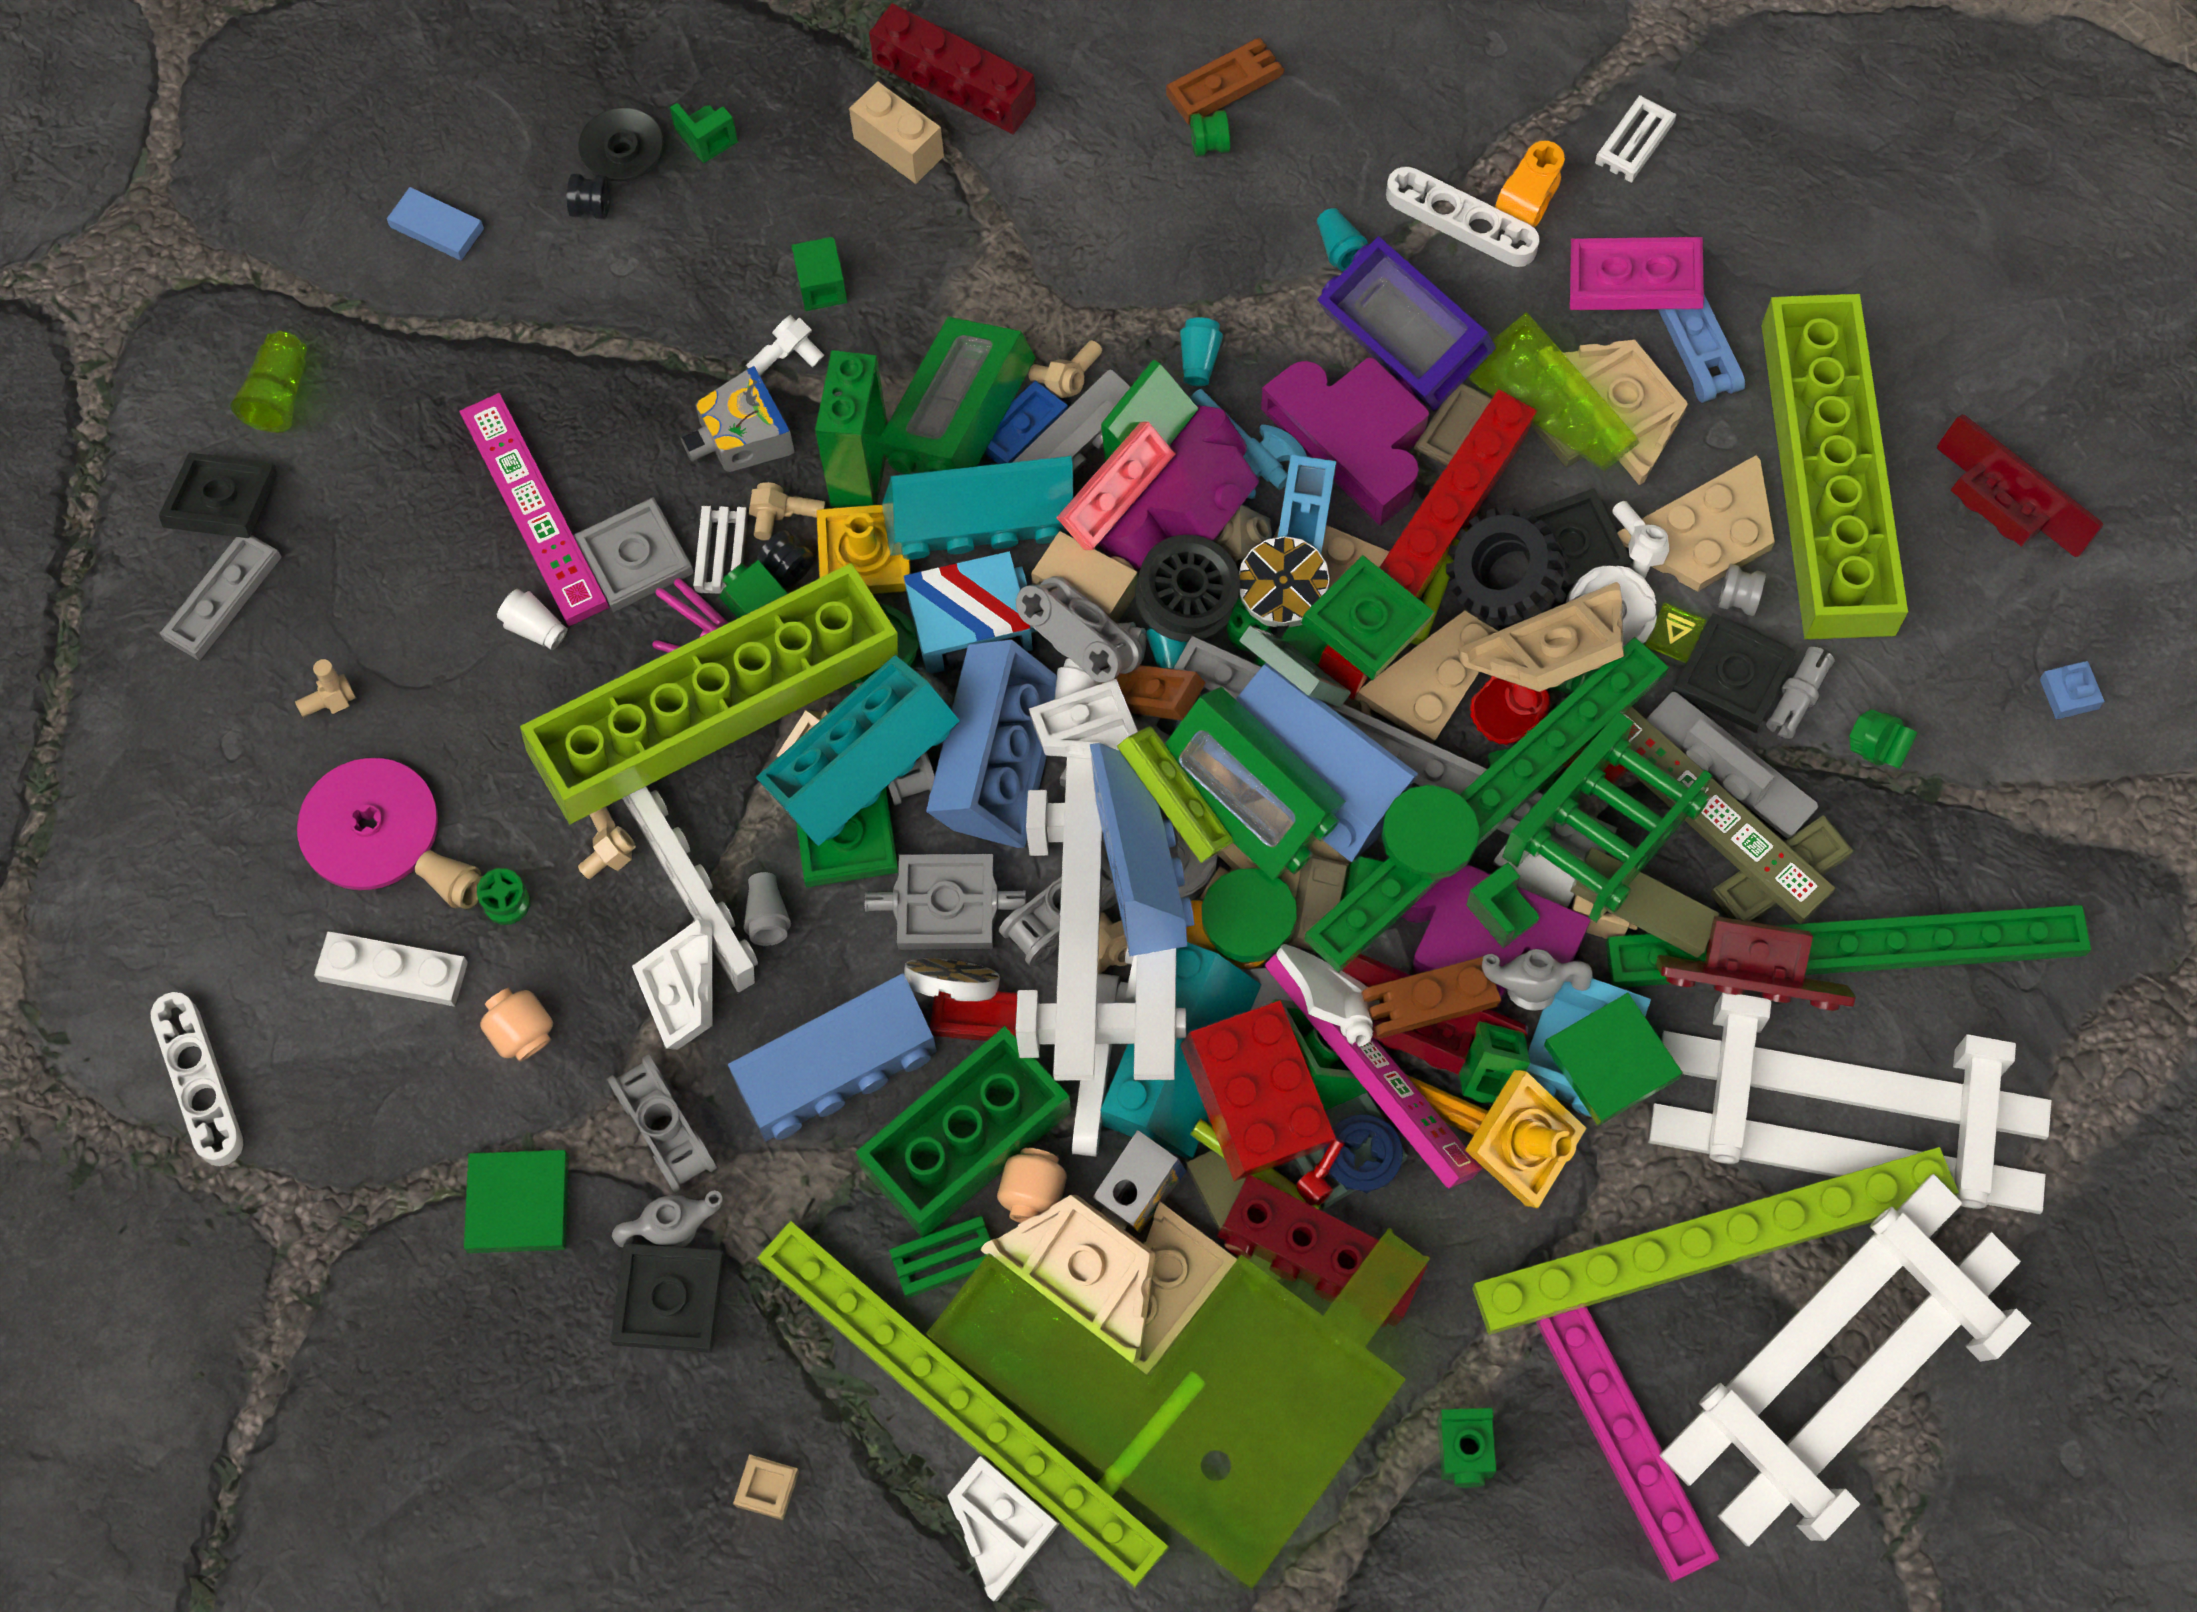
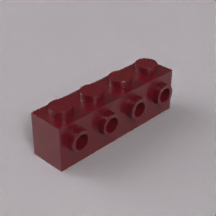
(952, 68)
(1300, 1241)

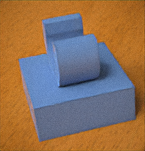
(2071, 690)

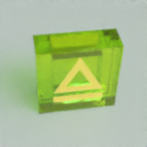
(1675, 632)

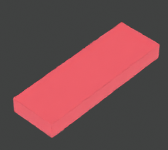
(1116, 486)

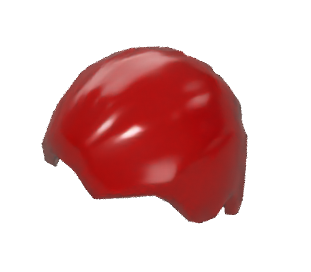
(1507, 710)

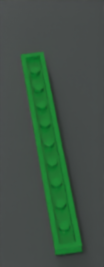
(1494, 798)
(1892, 943)

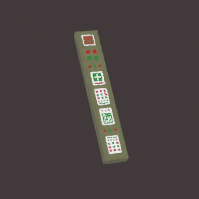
(1735, 829)

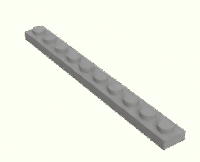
(1431, 763)

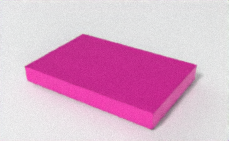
(1636, 273)

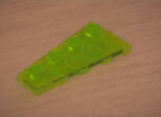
(1566, 404)

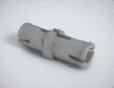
(1800, 692)

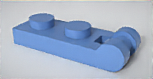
(1702, 347)

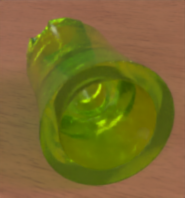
(272, 384)

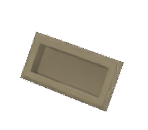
(1452, 424)
(1318, 891)

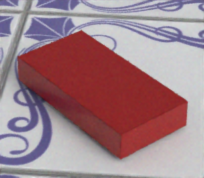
(973, 1018)

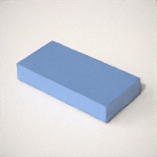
(435, 223)

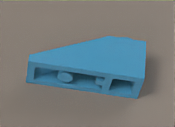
(1307, 499)

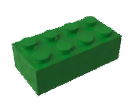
(963, 1132)

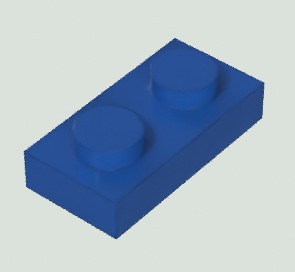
(1024, 422)

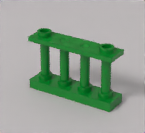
(1587, 776)

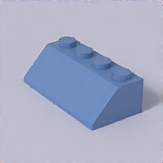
(994, 747)
(1337, 752)
(1139, 856)
(834, 1058)

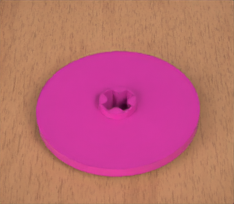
(367, 790)

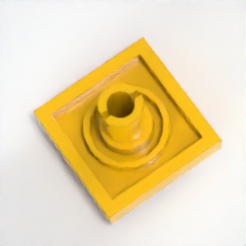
(860, 538)
(1526, 1139)

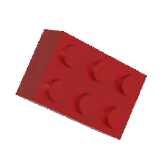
(1257, 1090)

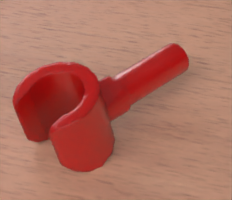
(1312, 1185)

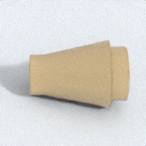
(450, 879)

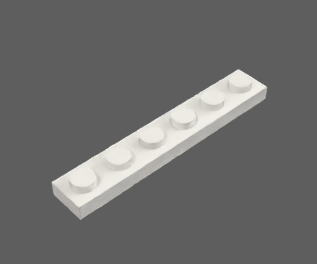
(692, 885)

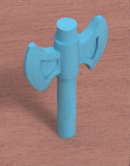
(1267, 454)

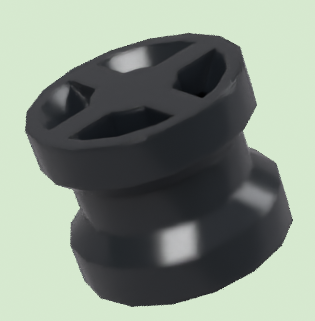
(588, 196)
(786, 558)

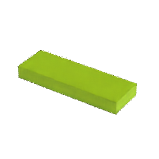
(1175, 793)

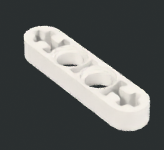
(1466, 210)
(190, 1081)
(1093, 1092)

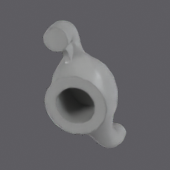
(1536, 977)
(669, 1220)

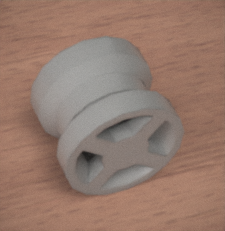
(1742, 589)

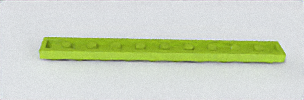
(1704, 1242)
(964, 1405)

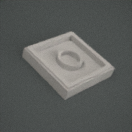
(633, 554)

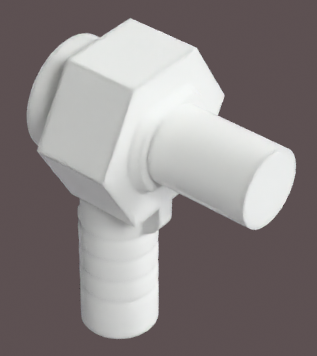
(791, 337)
(1647, 543)

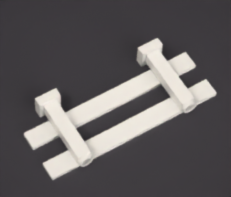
(1077, 1018)
(1739, 1064)
(1790, 1470)

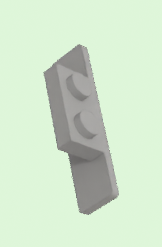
(1080, 424)
(1733, 765)

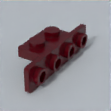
(2013, 492)
(1757, 960)
(1439, 1044)

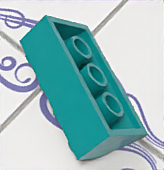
(977, 506)
(858, 749)
(1170, 1109)

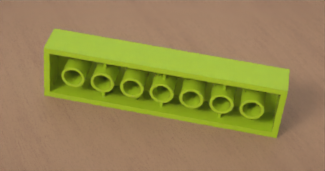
(1833, 468)
(709, 693)

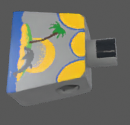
(739, 425)
(1142, 1168)

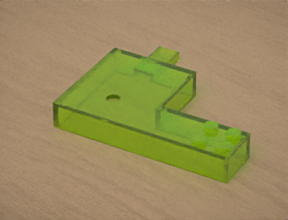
(1244, 1378)

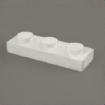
(391, 968)

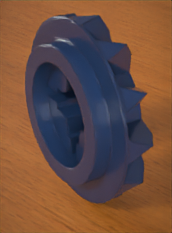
(1384, 1146)

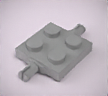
(945, 901)

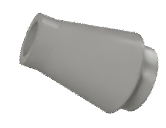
(765, 912)

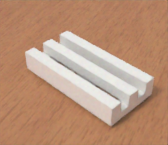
(1620, 162)
(721, 517)

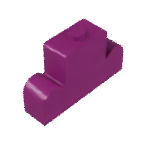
(1360, 423)
(1191, 493)
(1459, 936)

